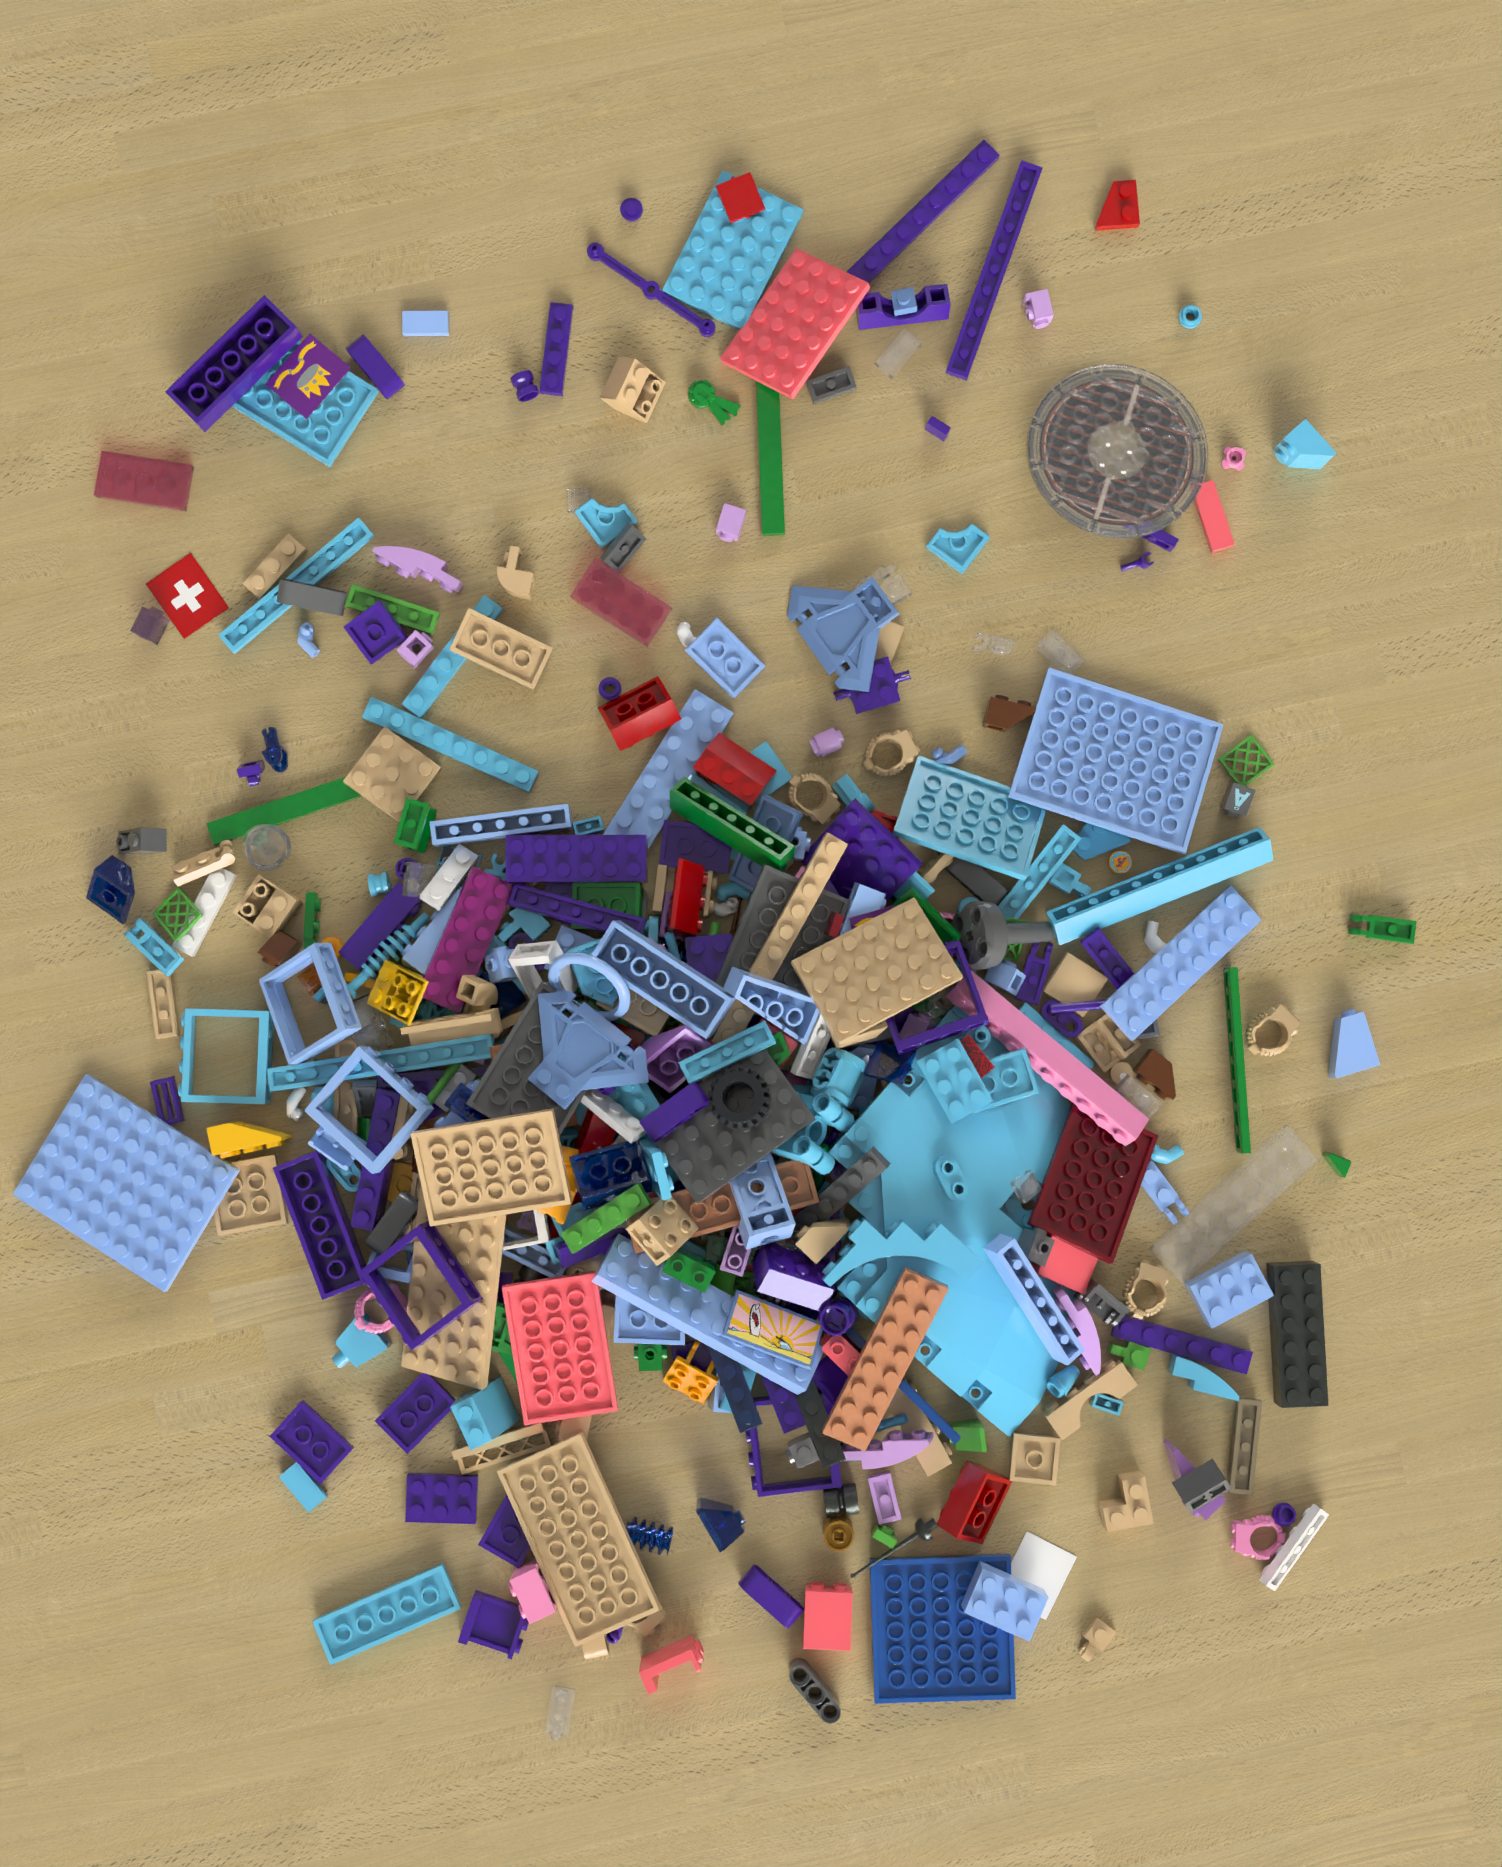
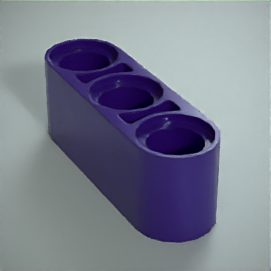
(375, 366)
(674, 1112)
(771, 1596)

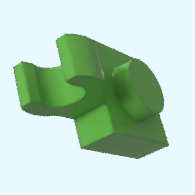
(1132, 1354)

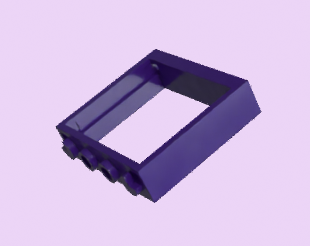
(951, 1029)
(448, 1266)
(793, 1486)

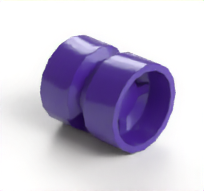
(839, 1316)

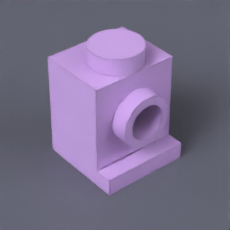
(1038, 308)
(406, 649)

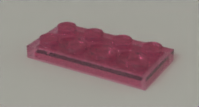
(143, 481)
(621, 602)

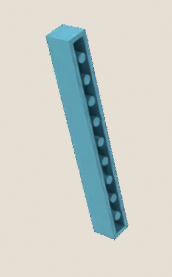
(1160, 885)

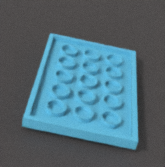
(731, 264)
(325, 429)
(969, 818)

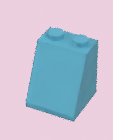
(485, 1413)

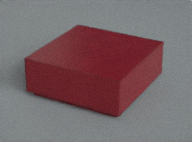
(834, 924)

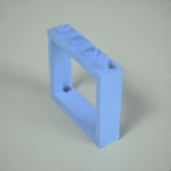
(336, 994)
(343, 1135)

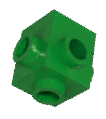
(650, 1362)

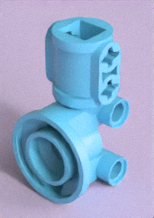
(832, 1091)

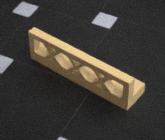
(453, 1027)
(509, 1435)

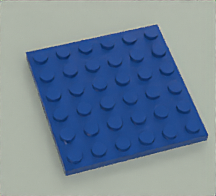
(926, 1641)

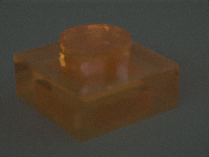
(310, 980)

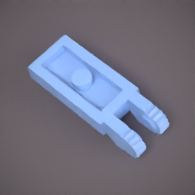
(1162, 1192)

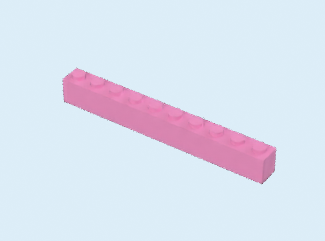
(1053, 1062)

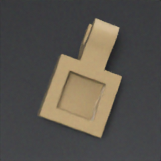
(1098, 1636)

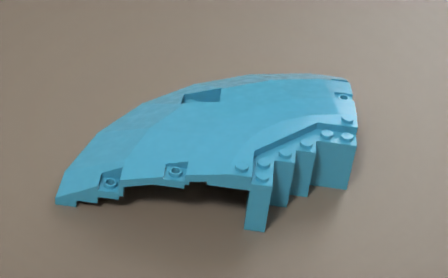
(979, 1329)

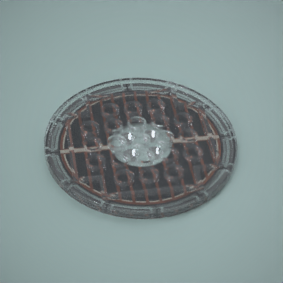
(1117, 451)

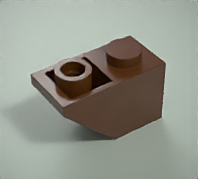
(1005, 714)
(279, 949)
(1157, 1072)

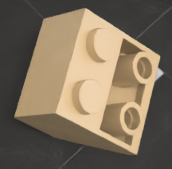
(632, 389)
(267, 906)

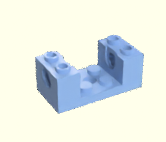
(763, 1214)

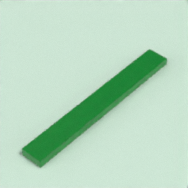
(770, 461)
(282, 810)
(1236, 1057)

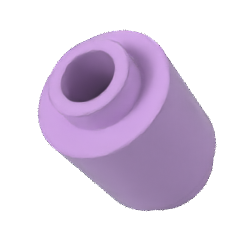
(826, 742)

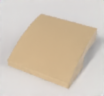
(1074, 982)
(1105, 1043)

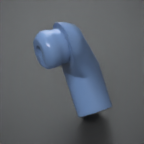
(949, 757)

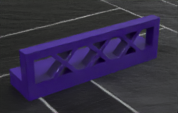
(593, 1249)

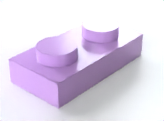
(884, 1498)

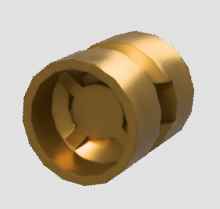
(838, 1533)

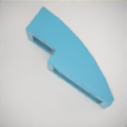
(1200, 1377)

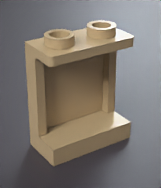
(665, 882)

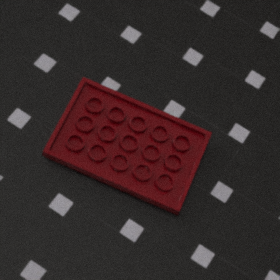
(1091, 1186)

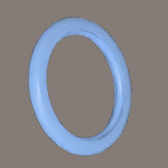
(599, 965)

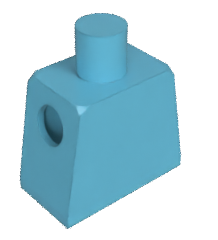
(359, 1345)

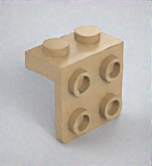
(932, 860)

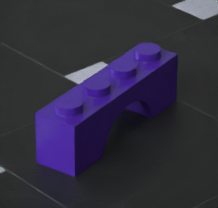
(877, 311)

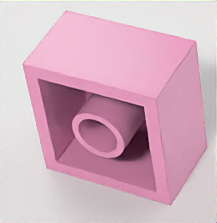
(532, 1592)

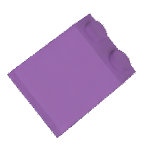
(668, 1049)
(1180, 1467)

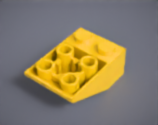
(398, 992)
(234, 1136)

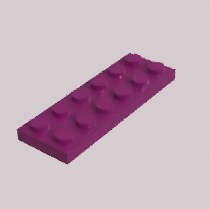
(466, 937)

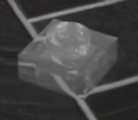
(1026, 1186)

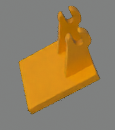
(689, 1378)

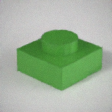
(884, 1534)

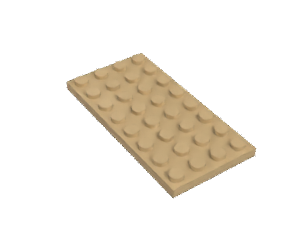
(464, 1346)
(579, 1539)

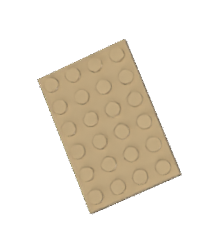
(876, 970)
(491, 1167)

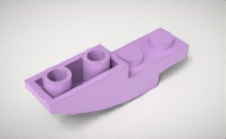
(411, 562)
(735, 1255)
(1083, 1327)
(892, 1450)

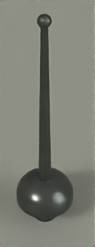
(922, 1530)

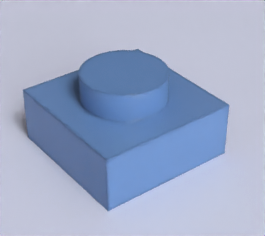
(904, 301)

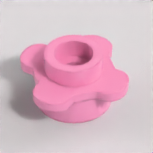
(1238, 453)

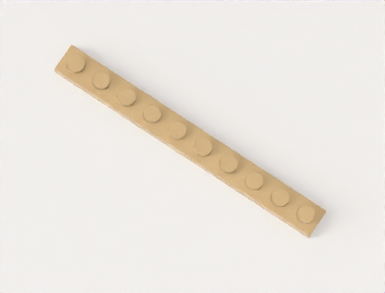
(786, 928)

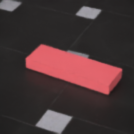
(1213, 518)

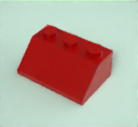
(639, 713)
(734, 770)
(687, 899)
(973, 1503)

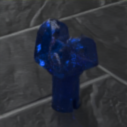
(274, 752)

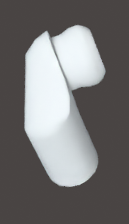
(1151, 938)

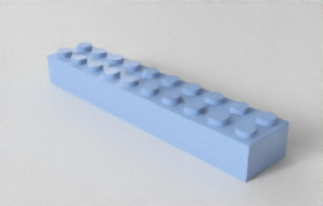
(693, 1312)

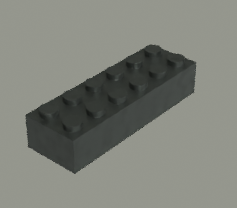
(1297, 1334)

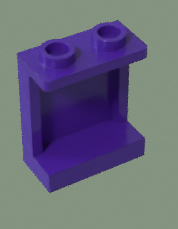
(493, 1624)

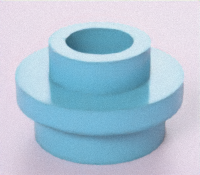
(1194, 312)

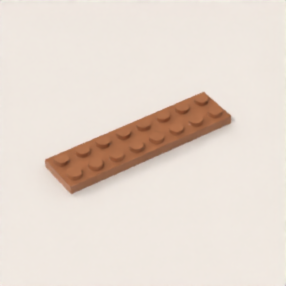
(721, 1210)
(885, 1358)

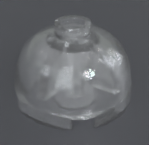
(266, 846)

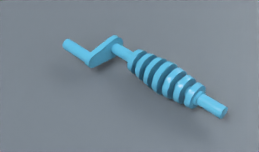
(389, 951)

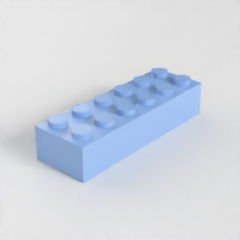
(664, 979)

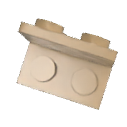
(662, 1229)

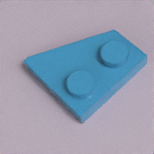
(1097, 841)

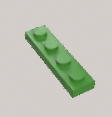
(405, 613)
(606, 1218)

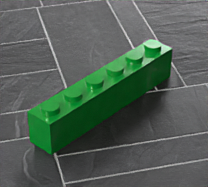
(731, 826)

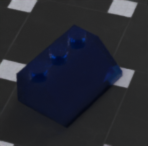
(609, 1173)

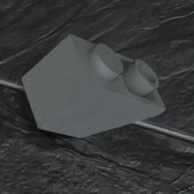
(142, 841)

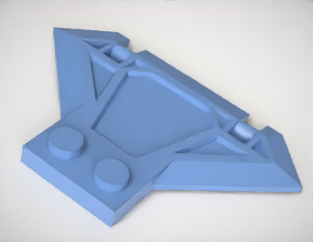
(843, 628)
(582, 1051)

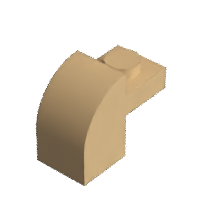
(514, 581)
(476, 993)

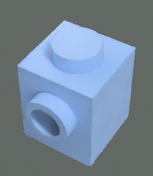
(1005, 977)

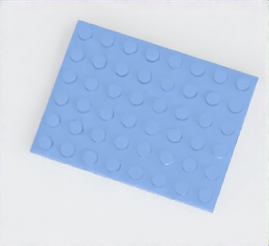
(1116, 760)
(126, 1182)

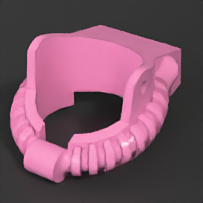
(359, 1310)
(1242, 1532)

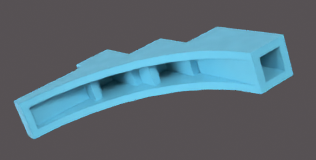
(901, 1240)

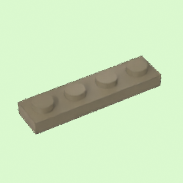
(1244, 1446)

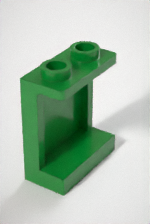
(414, 826)
(690, 1269)

